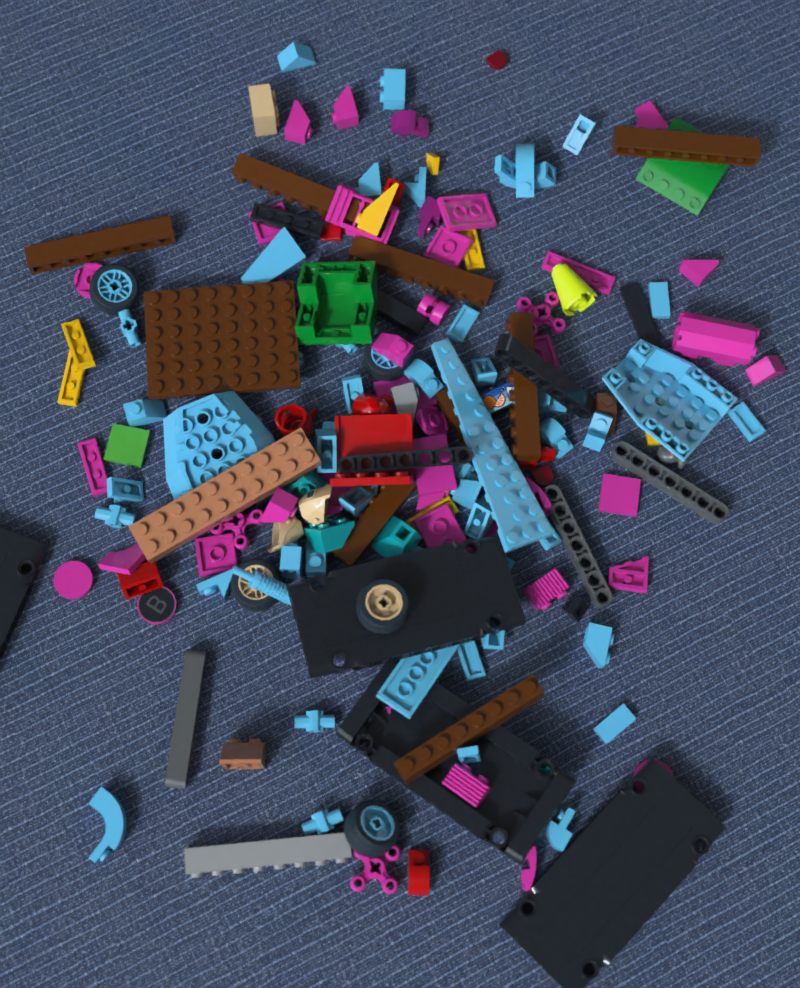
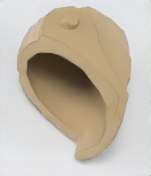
(315, 504)
(286, 533)

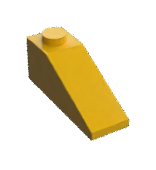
(375, 213)

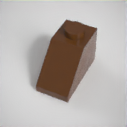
(607, 404)

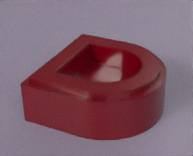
(496, 60)
(542, 476)

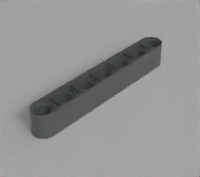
(678, 483)
(578, 555)
(186, 719)

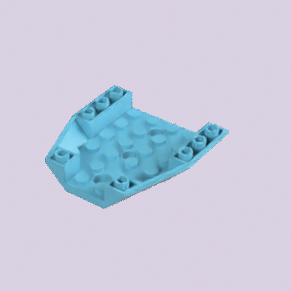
(679, 386)
(191, 444)

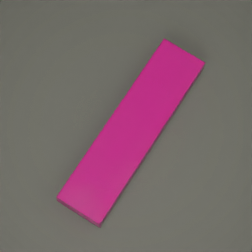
(594, 278)

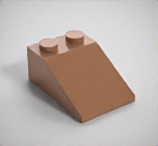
(243, 755)

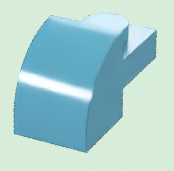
(423, 377)
(554, 435)
(557, 833)

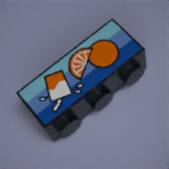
(497, 399)

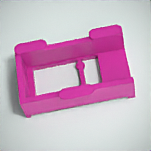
(340, 206)

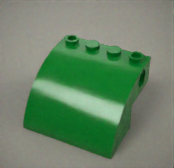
(683, 181)
(337, 303)

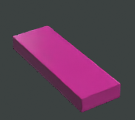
(94, 466)

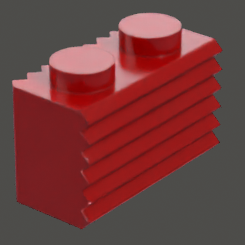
(141, 581)

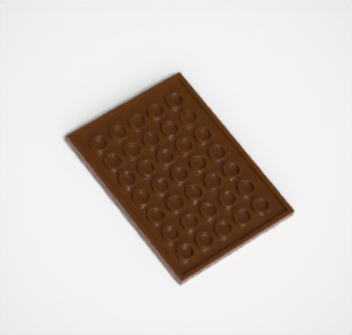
(221, 340)

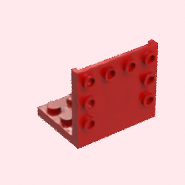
(371, 436)

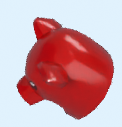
(372, 405)
(297, 418)

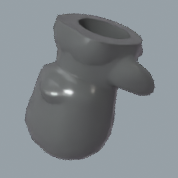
(667, 457)

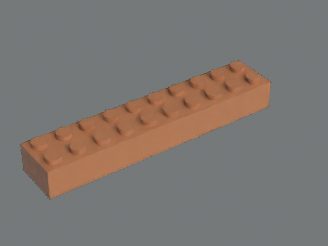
(225, 495)

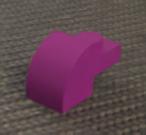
(407, 122)
(430, 216)

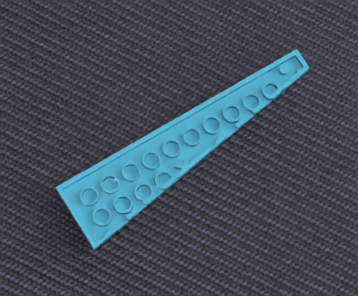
(506, 489)

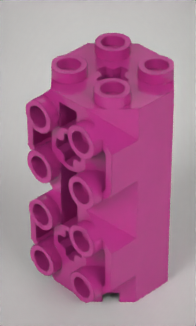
(714, 338)

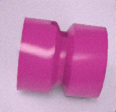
(439, 311)

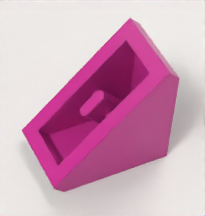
(698, 270)
(765, 369)

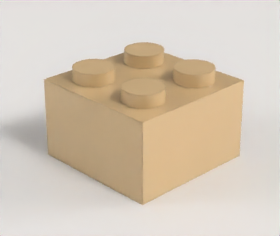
(264, 109)

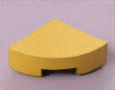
(432, 163)

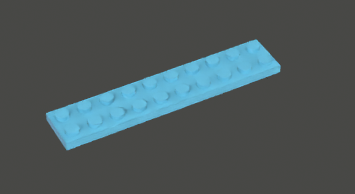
(415, 677)

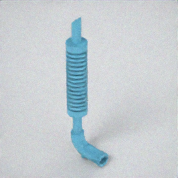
(264, 584)

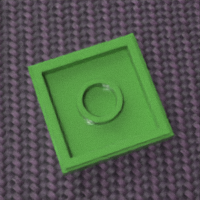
(127, 445)

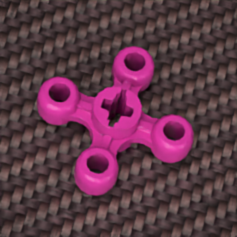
(545, 308)
(239, 530)
(366, 875)

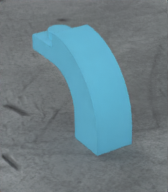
(525, 170)
(543, 173)
(115, 822)

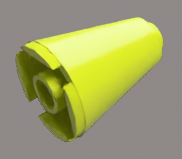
(572, 290)

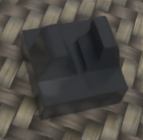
(576, 609)

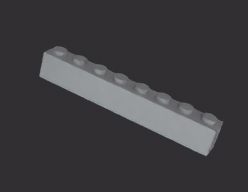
(266, 853)

